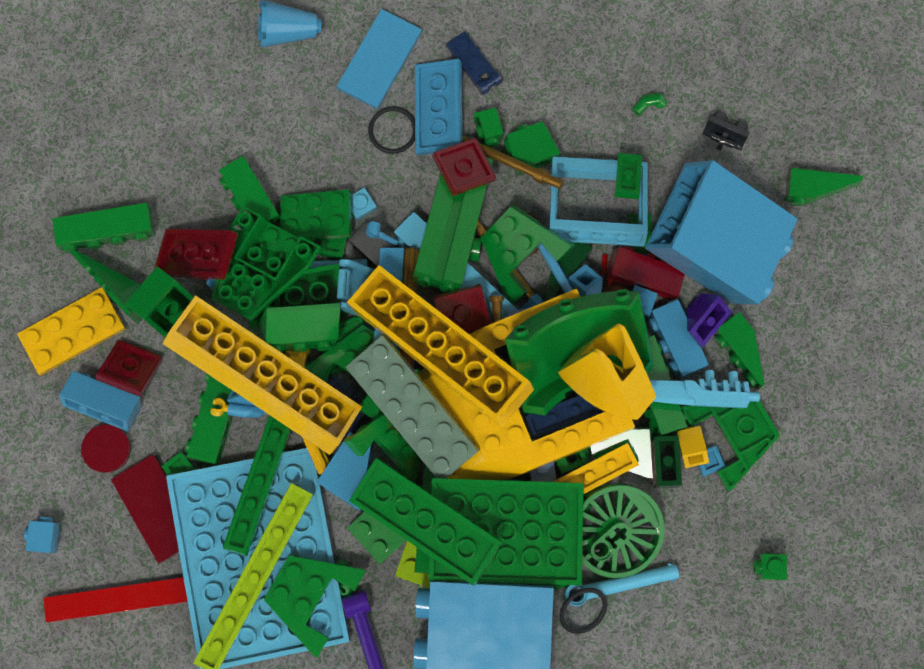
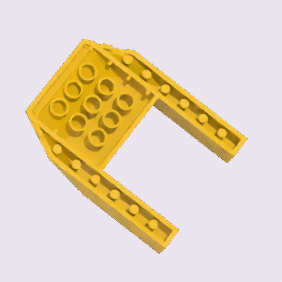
(509, 450)

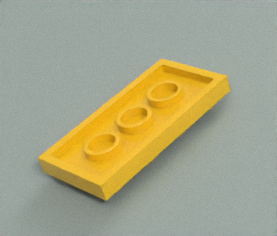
(71, 331)

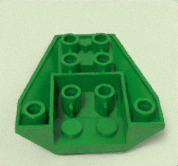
(261, 264)

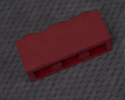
(644, 271)

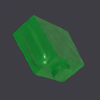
(531, 145)

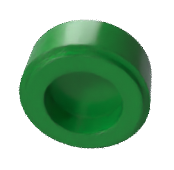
(475, 250)

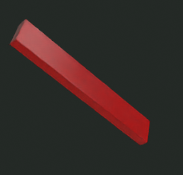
(115, 600)

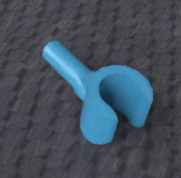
(373, 231)

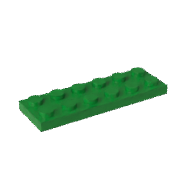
(425, 521)

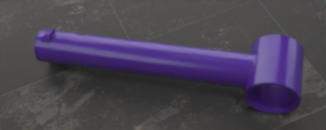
(356, 607)

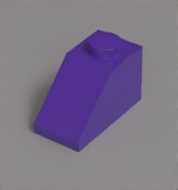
(706, 317)

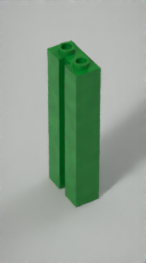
(448, 237)

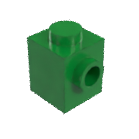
(770, 567)

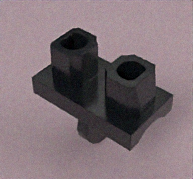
(726, 133)

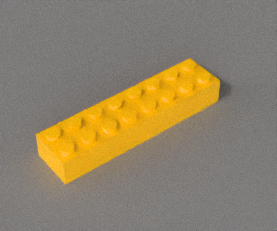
(441, 346)
(262, 375)

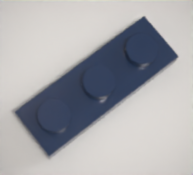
(561, 416)

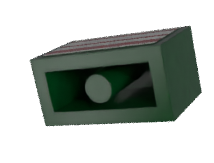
(666, 462)

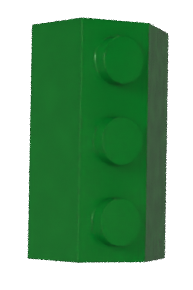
(300, 327)

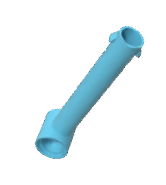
(617, 585)

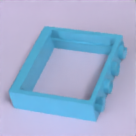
(598, 231)

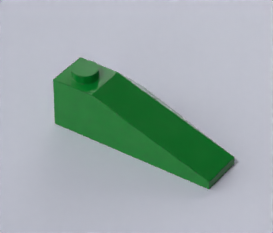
(116, 285)

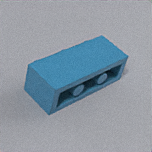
(676, 341)
(100, 400)

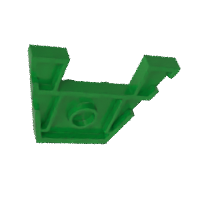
(512, 242)
(342, 355)
(746, 431)
(390, 441)
(299, 590)

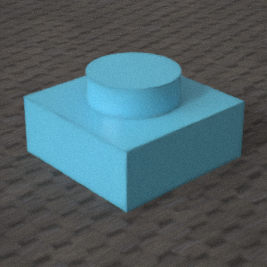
(362, 204)

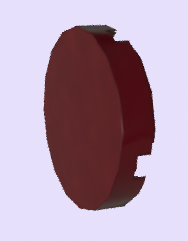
(105, 448)

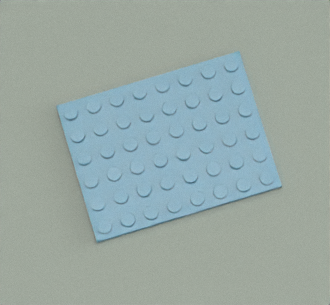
(202, 514)

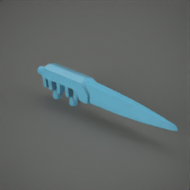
(706, 393)

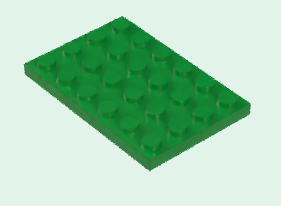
(533, 520)

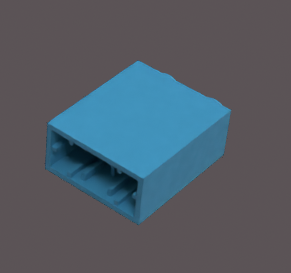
(722, 233)
(485, 626)

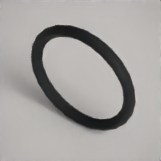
(377, 145)
(594, 624)

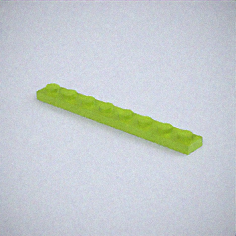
(253, 578)

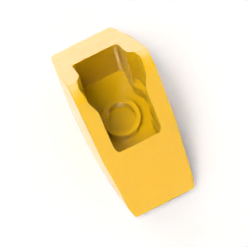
(604, 384)

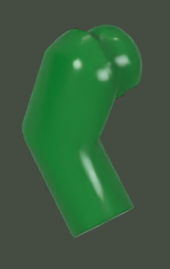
(649, 100)

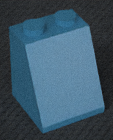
(346, 472)

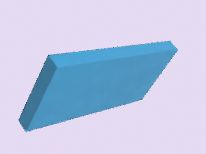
(379, 59)
(438, 105)

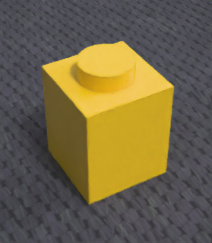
(692, 446)

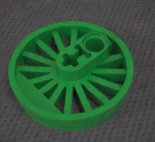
(627, 523)

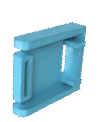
(349, 281)

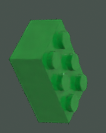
(159, 301)

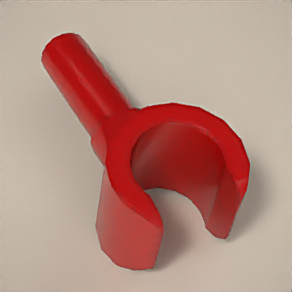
(604, 267)

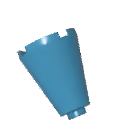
(285, 24)

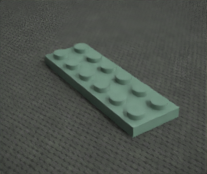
(412, 408)

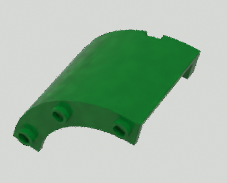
(553, 335)

